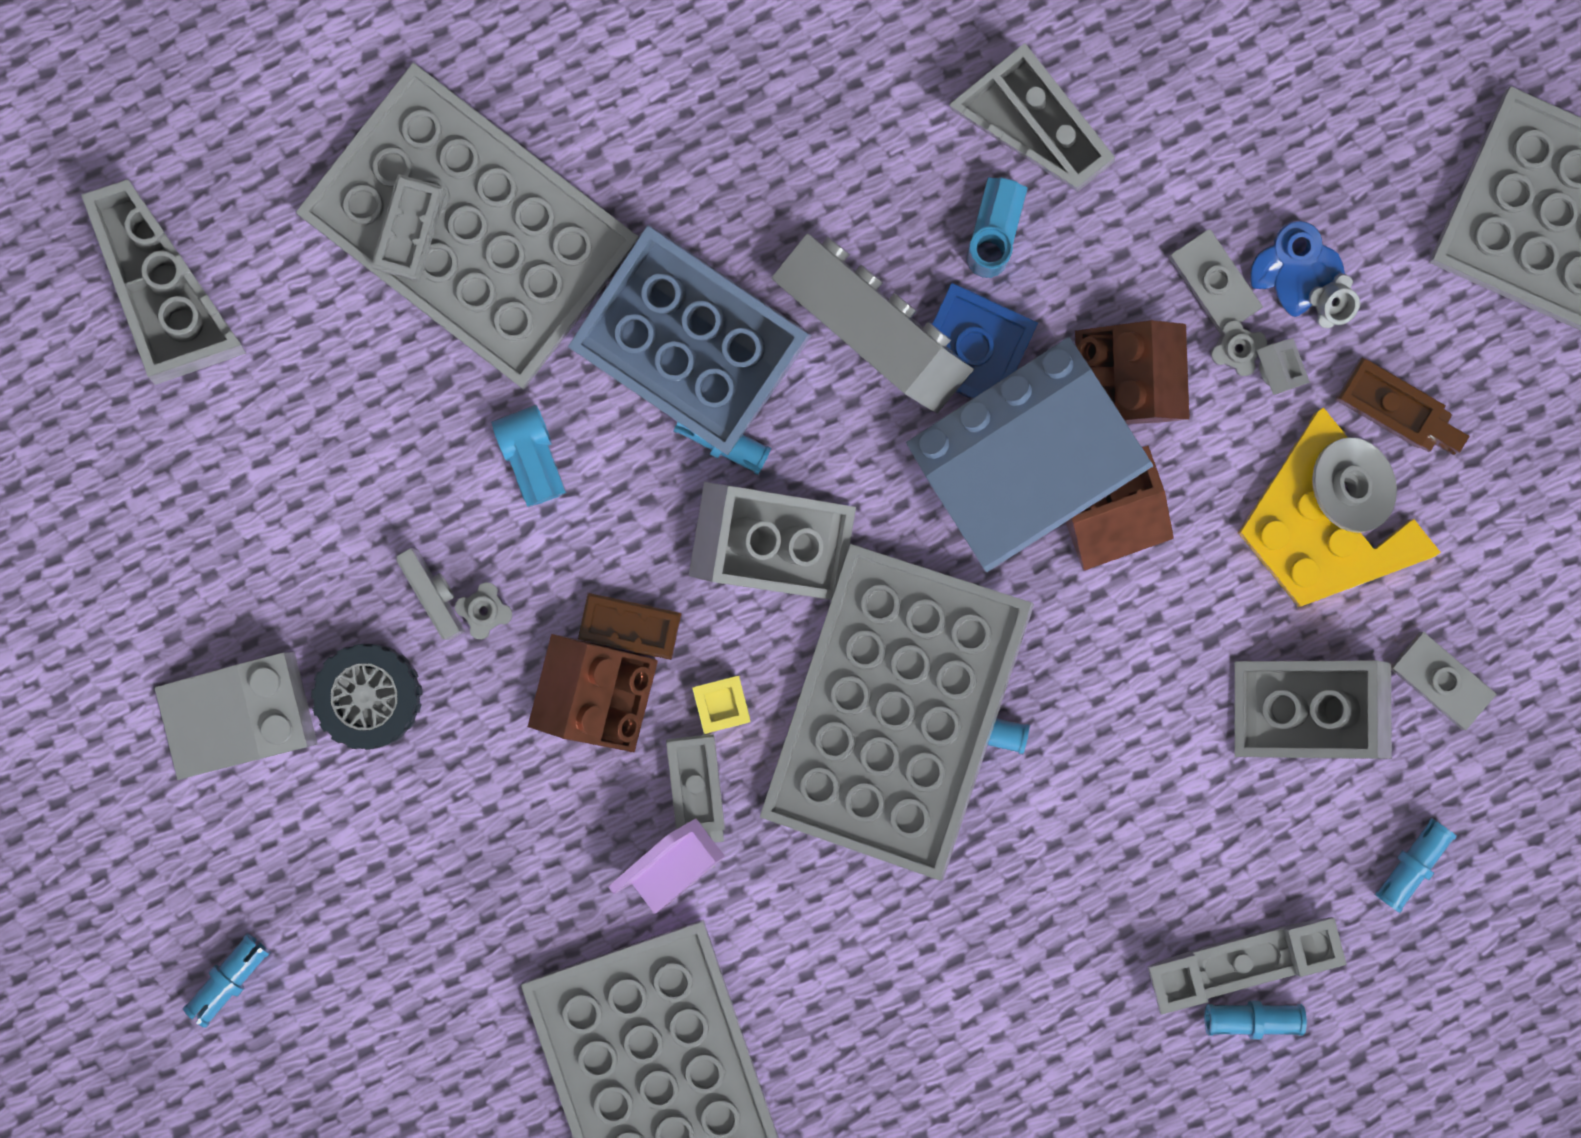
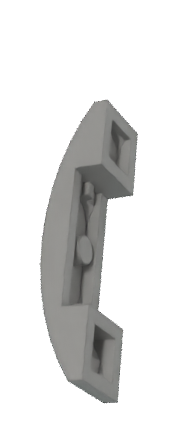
(1246, 962)

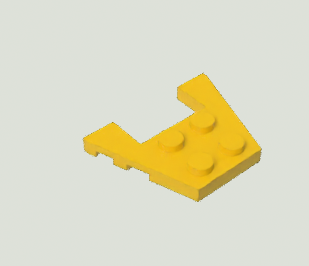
(1304, 547)

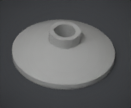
(1368, 480)

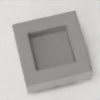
(1282, 366)

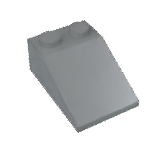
(770, 541)
(1313, 709)
(236, 715)

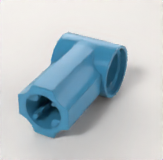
(996, 224)
(526, 445)

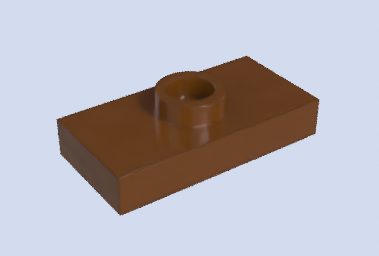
(629, 626)

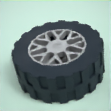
(366, 696)

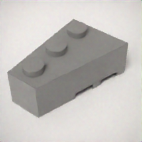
(1035, 119)

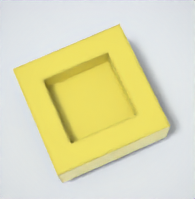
(721, 704)

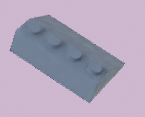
(689, 340)
(1028, 454)

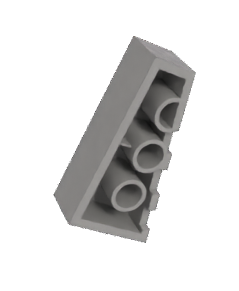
(162, 300)

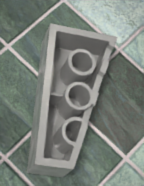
(872, 323)

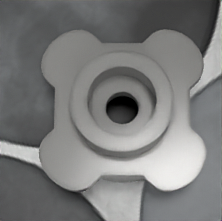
(1343, 309)
(1225, 351)
(497, 612)

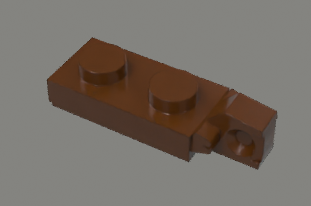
(1400, 408)

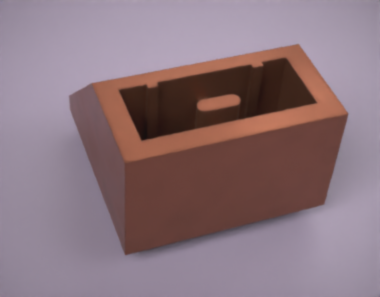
(1140, 368)
(1123, 521)
(592, 693)

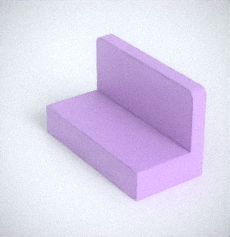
(671, 866)

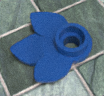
(1294, 273)

